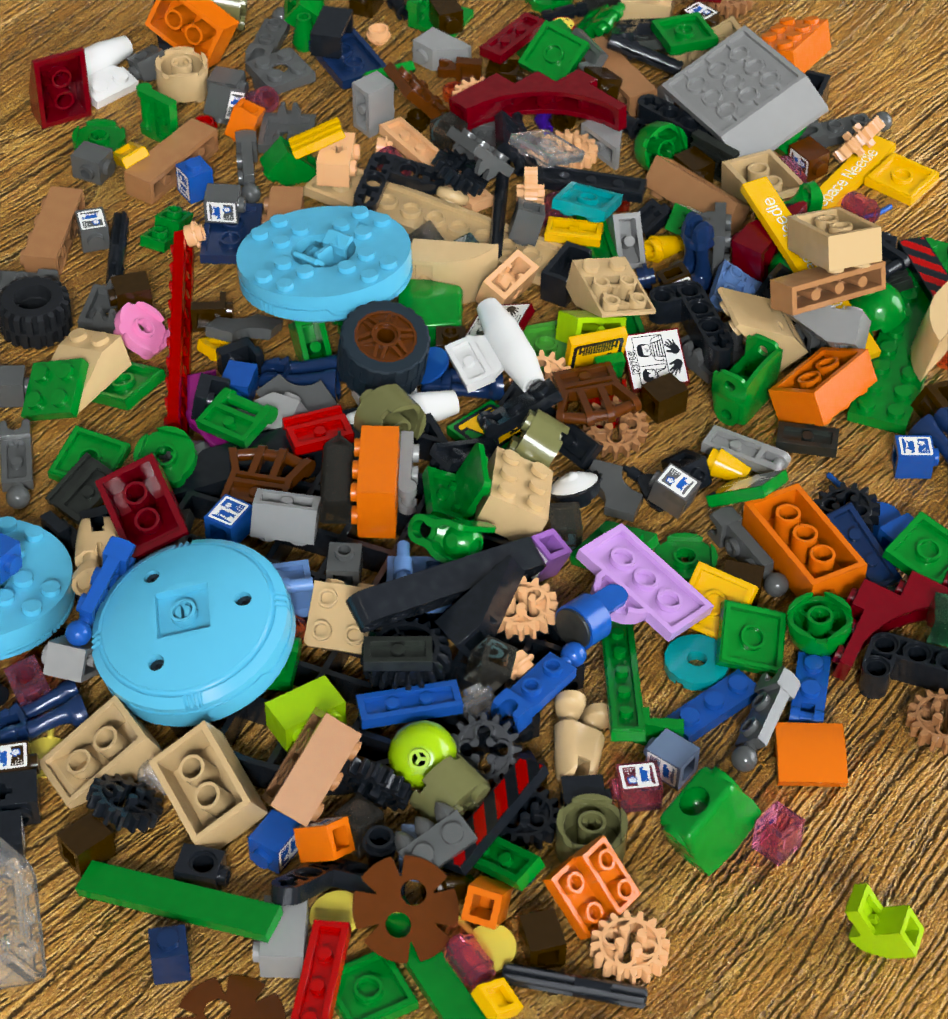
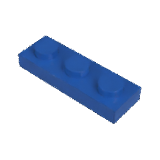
(715, 705)
(405, 706)

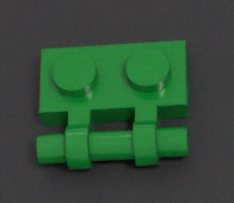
(601, 20)

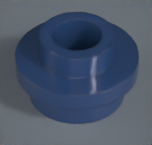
(646, 276)

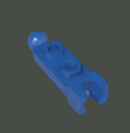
(115, 562)
(539, 685)

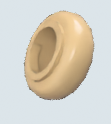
(450, 195)

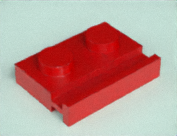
(313, 429)

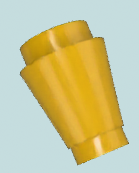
(662, 247)
(726, 466)

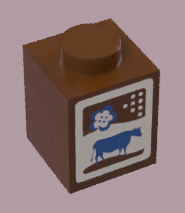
(811, 157)

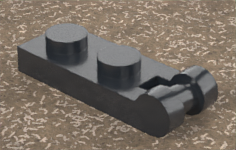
(510, 415)

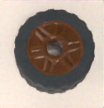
(382, 347)

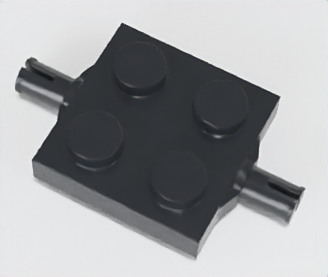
(503, 128)

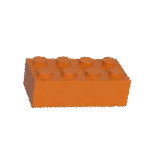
(800, 40)
(804, 543)

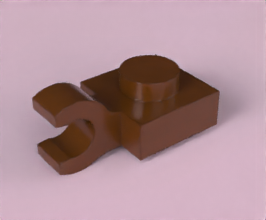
(462, 69)

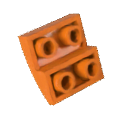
(810, 754)
(591, 886)

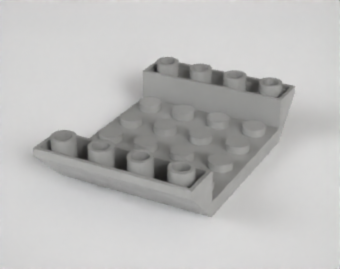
(746, 94)

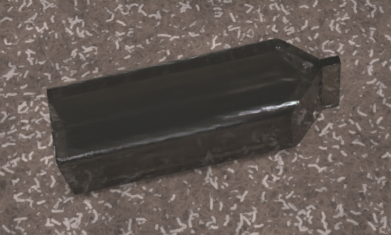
(336, 481)

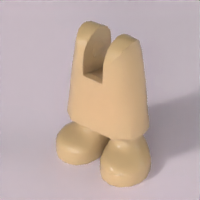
(89, 551)
(578, 734)

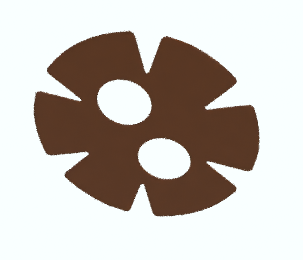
(375, 908)
(240, 995)

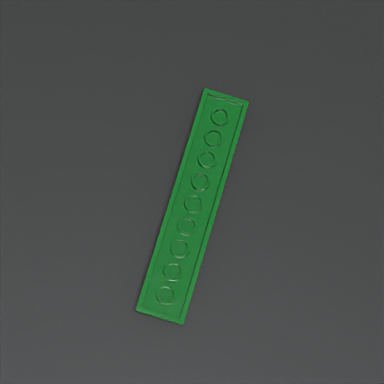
(890, 398)

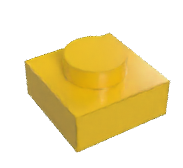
(209, 345)
(497, 999)

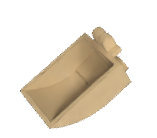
(454, 263)
(932, 336)

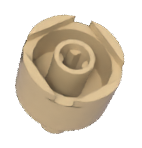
(182, 74)

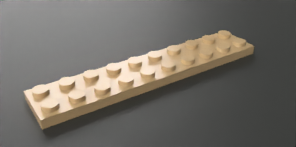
(414, 208)

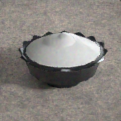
(576, 487)

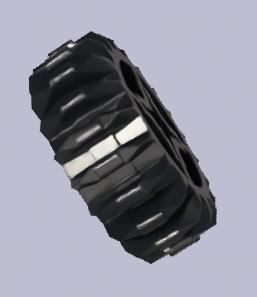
(398, 679)

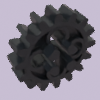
(448, 165)
(861, 500)
(499, 734)
(376, 784)
(140, 810)
(536, 826)

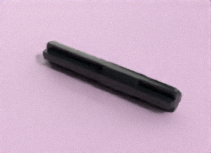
(117, 245)
(575, 985)

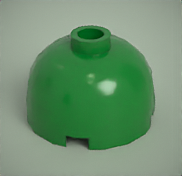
(658, 139)
(883, 308)
(819, 623)

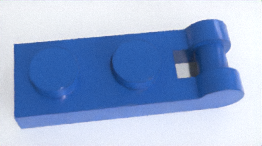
(811, 697)

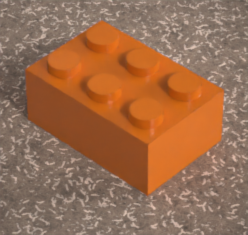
(194, 25)
(823, 385)
(376, 481)

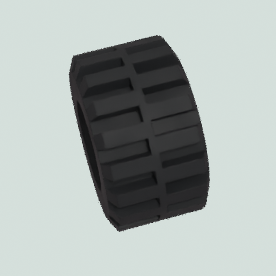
(35, 312)

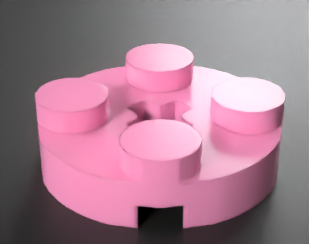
(146, 342)

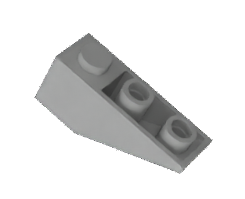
(836, 326)

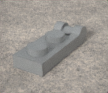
(755, 454)
(408, 473)

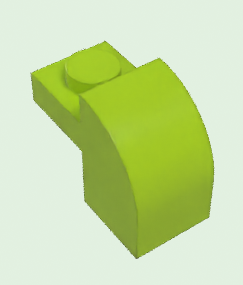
(882, 930)

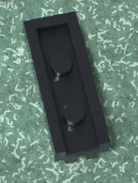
(451, 455)

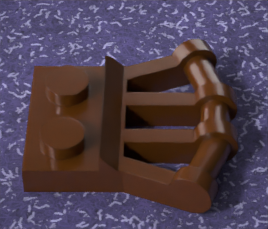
(416, 91)
(589, 383)
(245, 484)

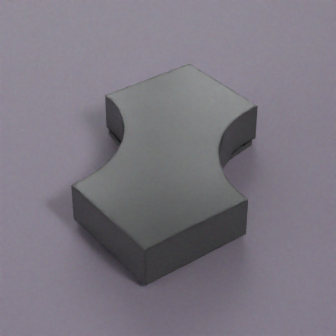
(234, 329)
(312, 396)
(617, 496)

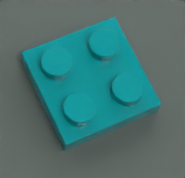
(586, 201)

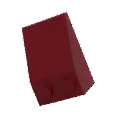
(59, 88)
(754, 247)
(143, 505)

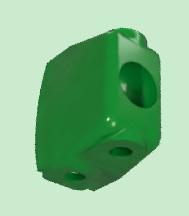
(435, 302)
(745, 387)
(709, 819)

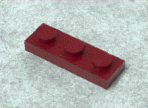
(511, 38)

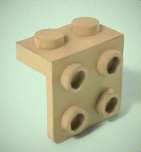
(330, 620)

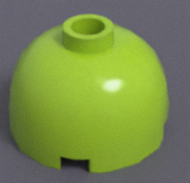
(419, 738)

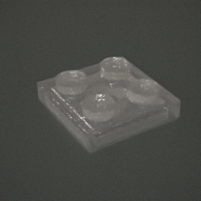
(546, 148)

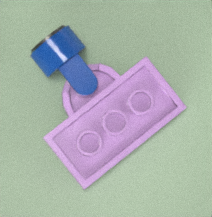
(629, 589)

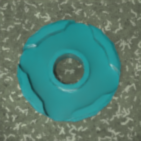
(693, 648)

